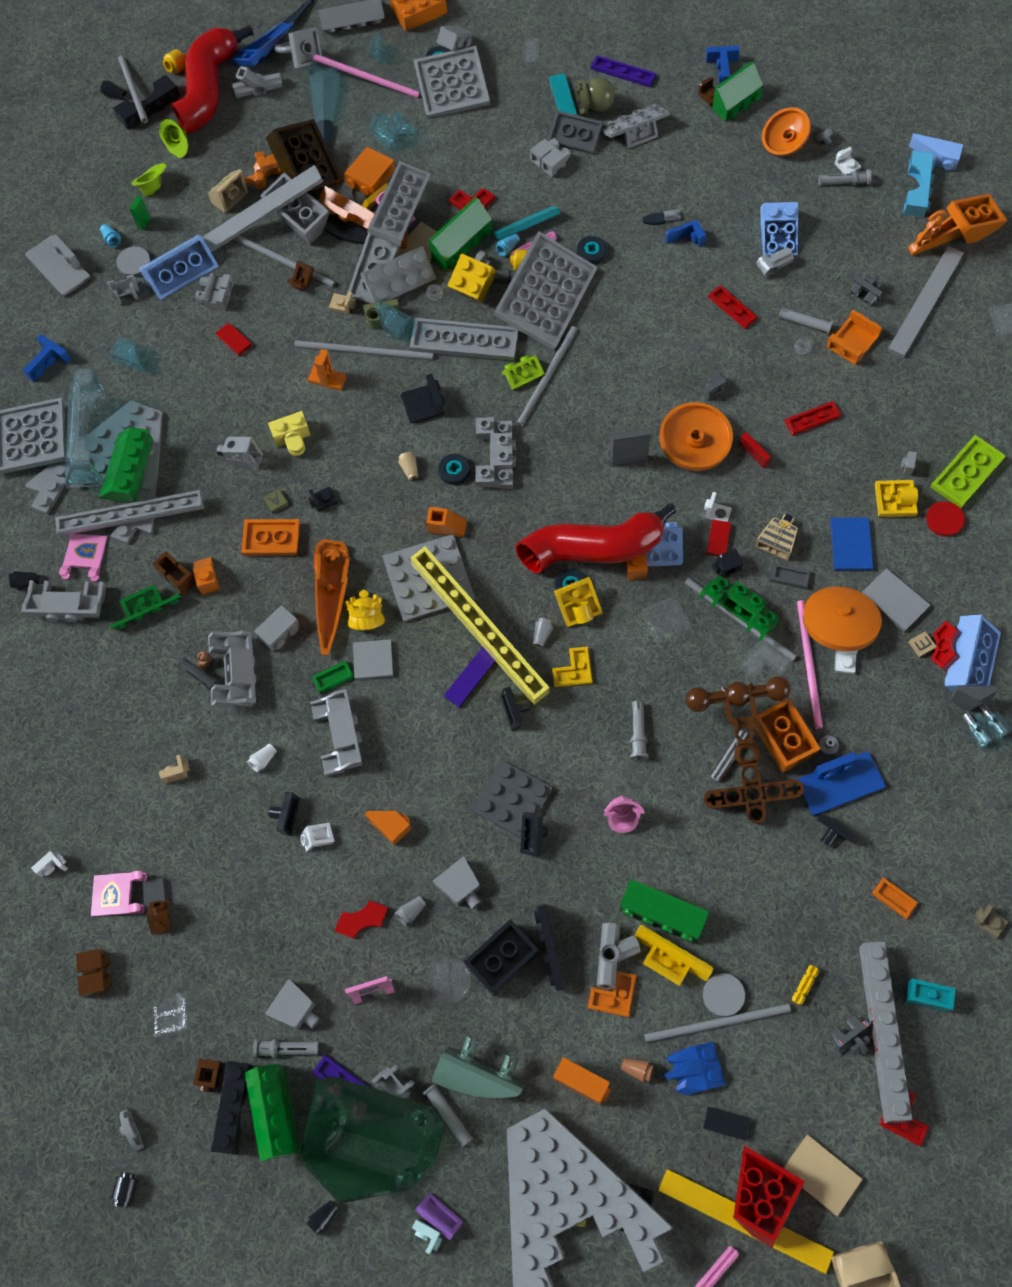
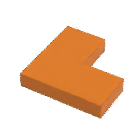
(615, 1001)

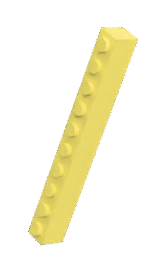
(479, 625)

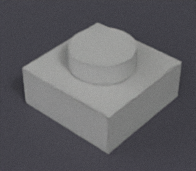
(908, 463)

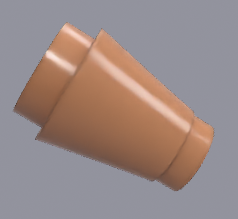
(638, 1069)

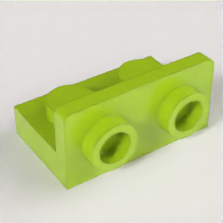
(523, 372)

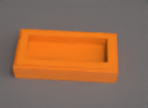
(894, 898)

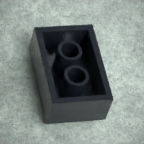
(501, 957)

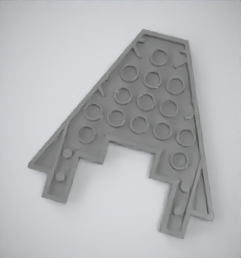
(100, 447)
(559, 1185)

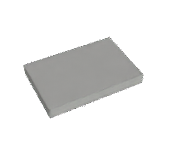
(896, 600)

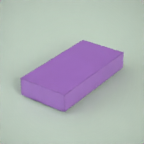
(439, 1216)

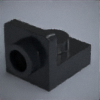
(322, 499)

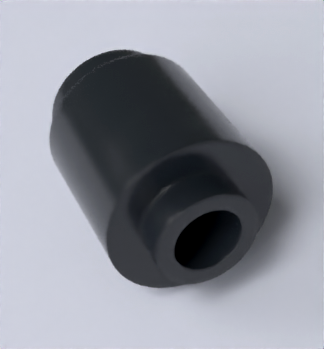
(124, 1190)

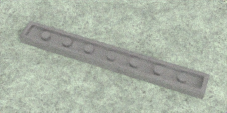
(263, 208)
(925, 302)
(129, 513)

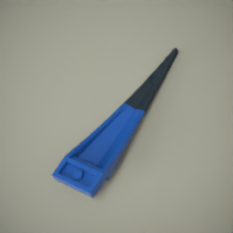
(258, 49)

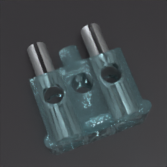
(988, 729)

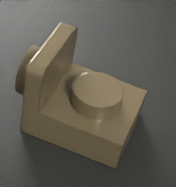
(990, 921)

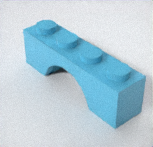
(920, 168)

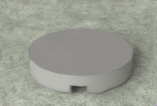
(131, 260)
(723, 995)

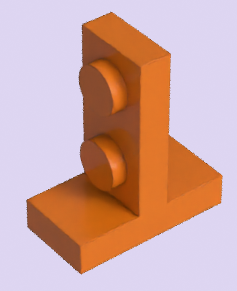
(323, 372)

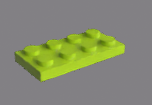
(967, 471)

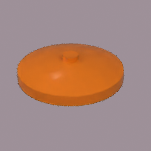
(696, 436)
(842, 618)

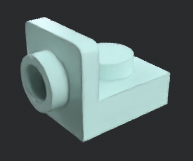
(426, 1231)

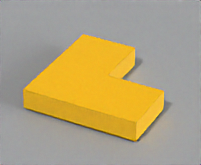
(578, 673)

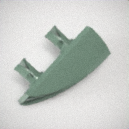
(468, 1076)

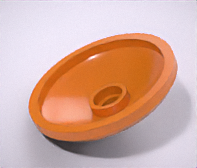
(781, 126)

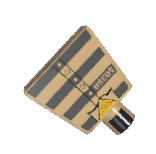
(778, 537)

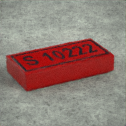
(754, 450)

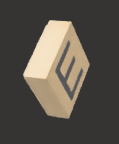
(922, 644)

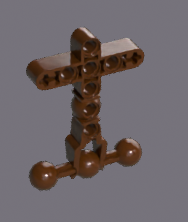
(738, 695)

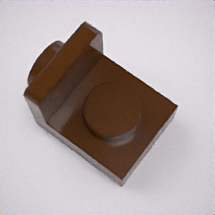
(707, 90)

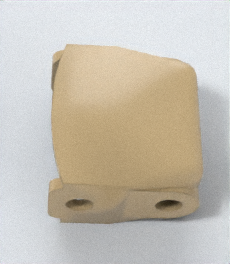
(865, 1267)

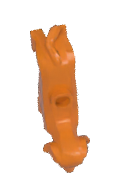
(263, 168)

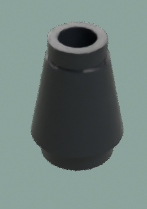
(112, 90)
(21, 579)
(322, 1217)

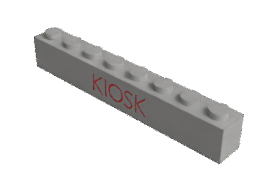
(885, 1033)

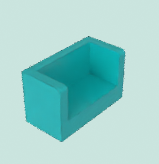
(930, 995)

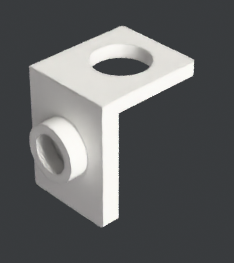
(711, 507)

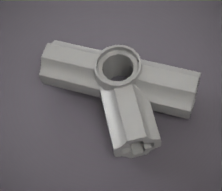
(255, 83)
(619, 949)

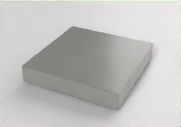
(372, 659)

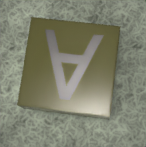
(275, 501)

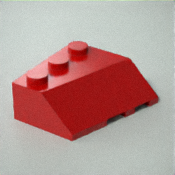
(764, 1196)

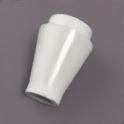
(261, 758)

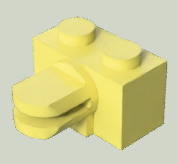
(290, 431)

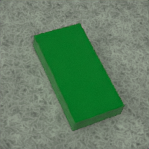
(140, 212)
(333, 677)

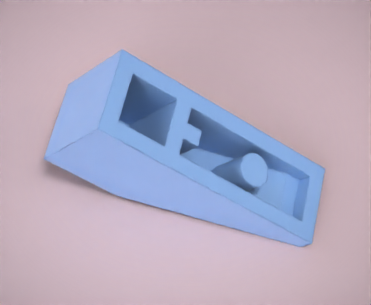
(945, 153)

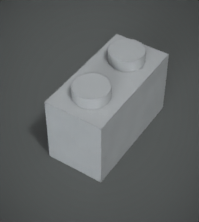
(454, 37)
(277, 628)

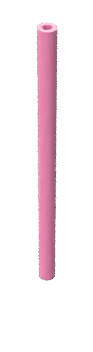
(365, 75)
(810, 669)

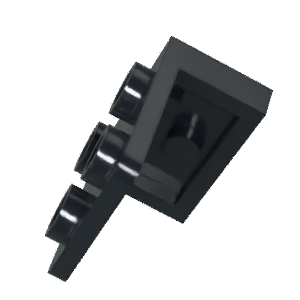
(424, 401)

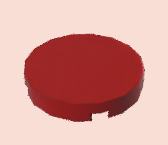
(945, 518)

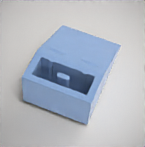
(779, 227)

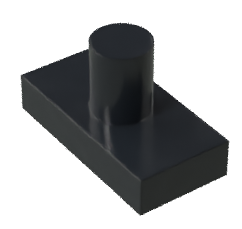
(513, 708)
(286, 814)
(833, 831)
(532, 834)

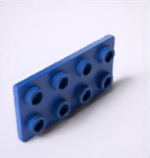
(840, 782)

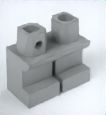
(549, 157)
(216, 291)

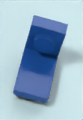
(691, 228)

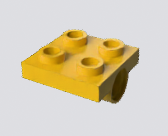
(896, 498)
(578, 602)

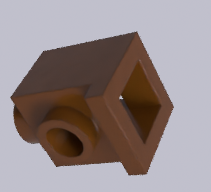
(203, 1068)

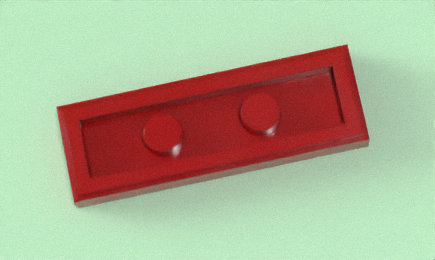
(732, 307)
(812, 418)

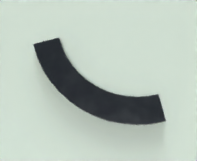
(345, 231)

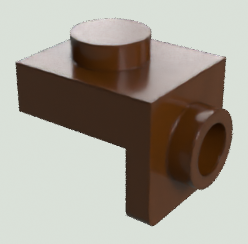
(302, 276)
(159, 917)

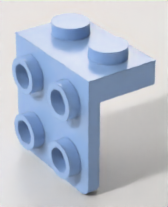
(669, 549)

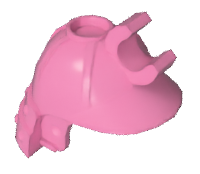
(623, 814)

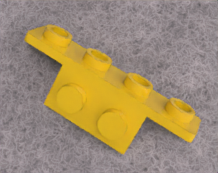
(670, 959)

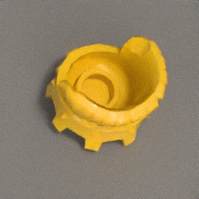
(365, 612)

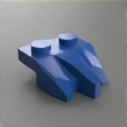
(696, 1069)

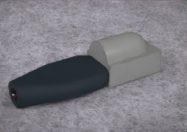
(660, 218)

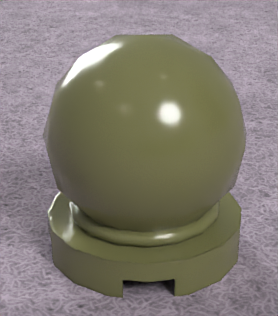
(595, 95)

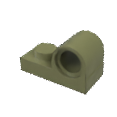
(371, 313)

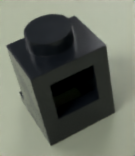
(728, 563)

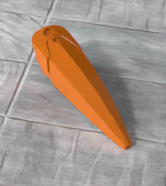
(331, 578)

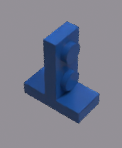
(721, 56)
(45, 358)

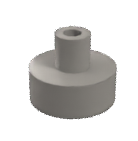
(824, 135)
(483, 257)
(828, 745)

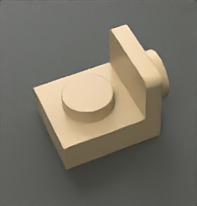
(342, 303)
(175, 773)

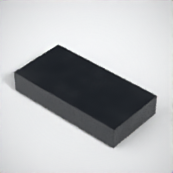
(726, 1123)

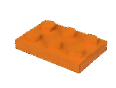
(271, 537)

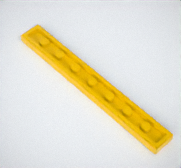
(723, 1211)

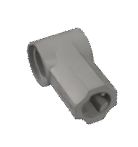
(771, 263)

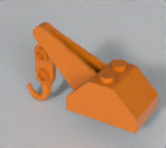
(972, 218)

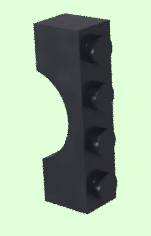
(163, 93)
(228, 1121)

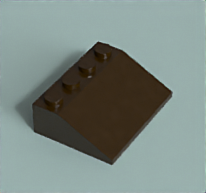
(300, 148)

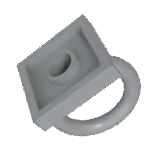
(303, 46)

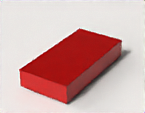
(233, 339)
(718, 537)

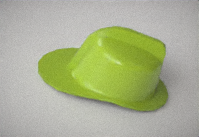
(170, 132)
(150, 180)

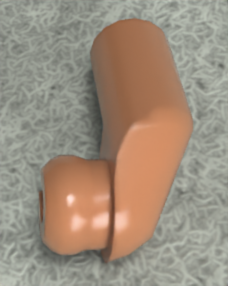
(204, 659)

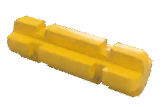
(805, 985)

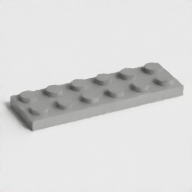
(398, 203)
(464, 339)

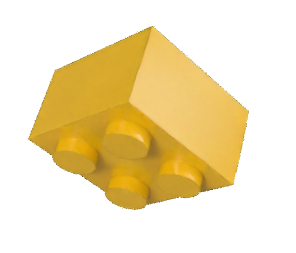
(472, 278)

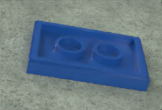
(851, 544)

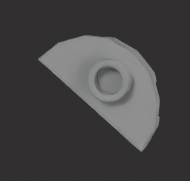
(129, 1130)

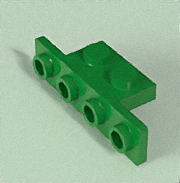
(141, 603)

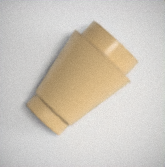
(408, 464)

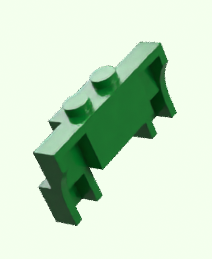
(742, 604)

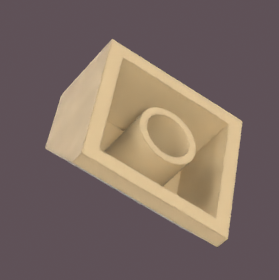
(228, 191)

